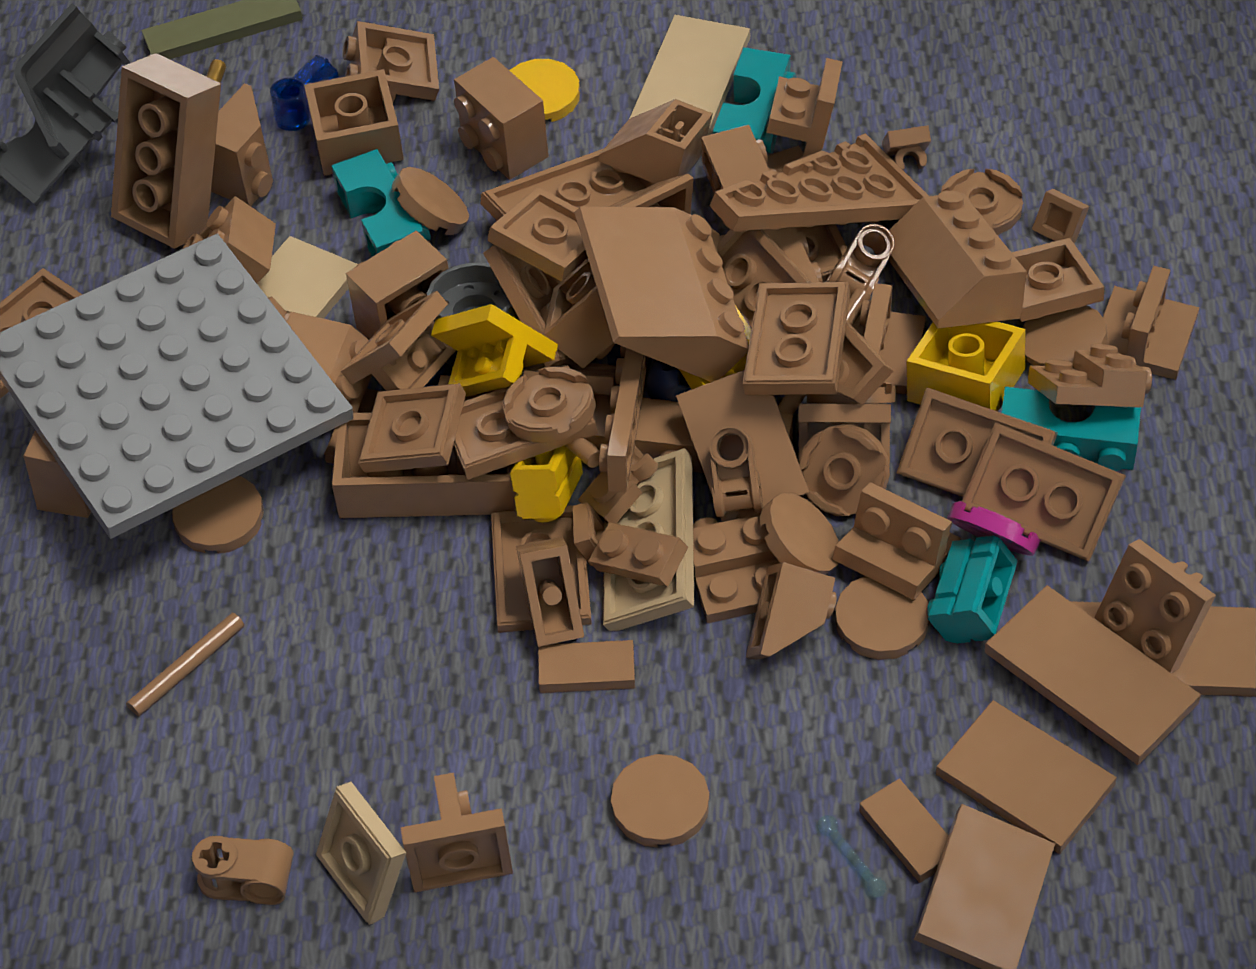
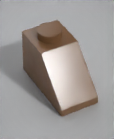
(550, 591)
(789, 607)

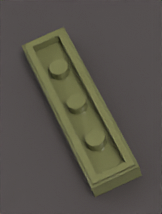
(219, 26)

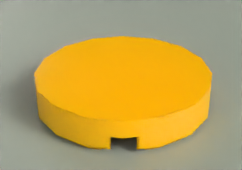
(553, 83)

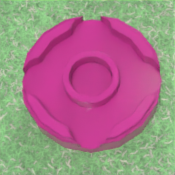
(984, 523)

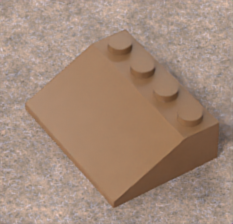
(664, 287)

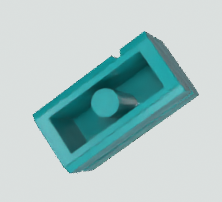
(972, 589)

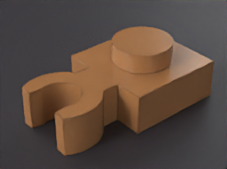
(613, 505)

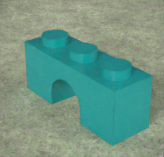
(755, 85)
(366, 187)
(1104, 438)

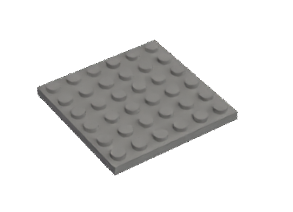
(166, 384)

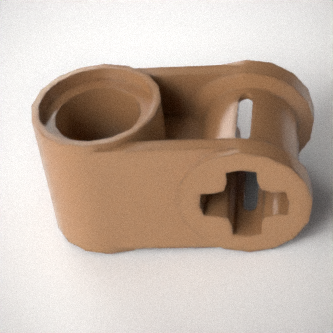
(858, 265)
(734, 475)
(246, 872)

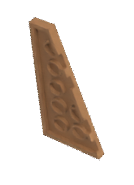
(822, 189)
(756, 259)

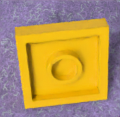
(491, 348)

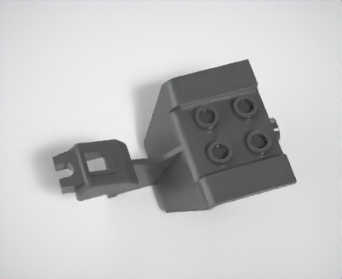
(62, 87)

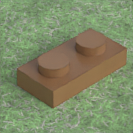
(638, 554)

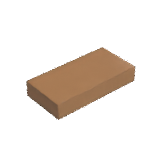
(586, 666)
(906, 828)

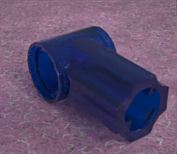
(290, 97)

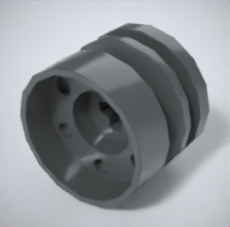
(469, 288)

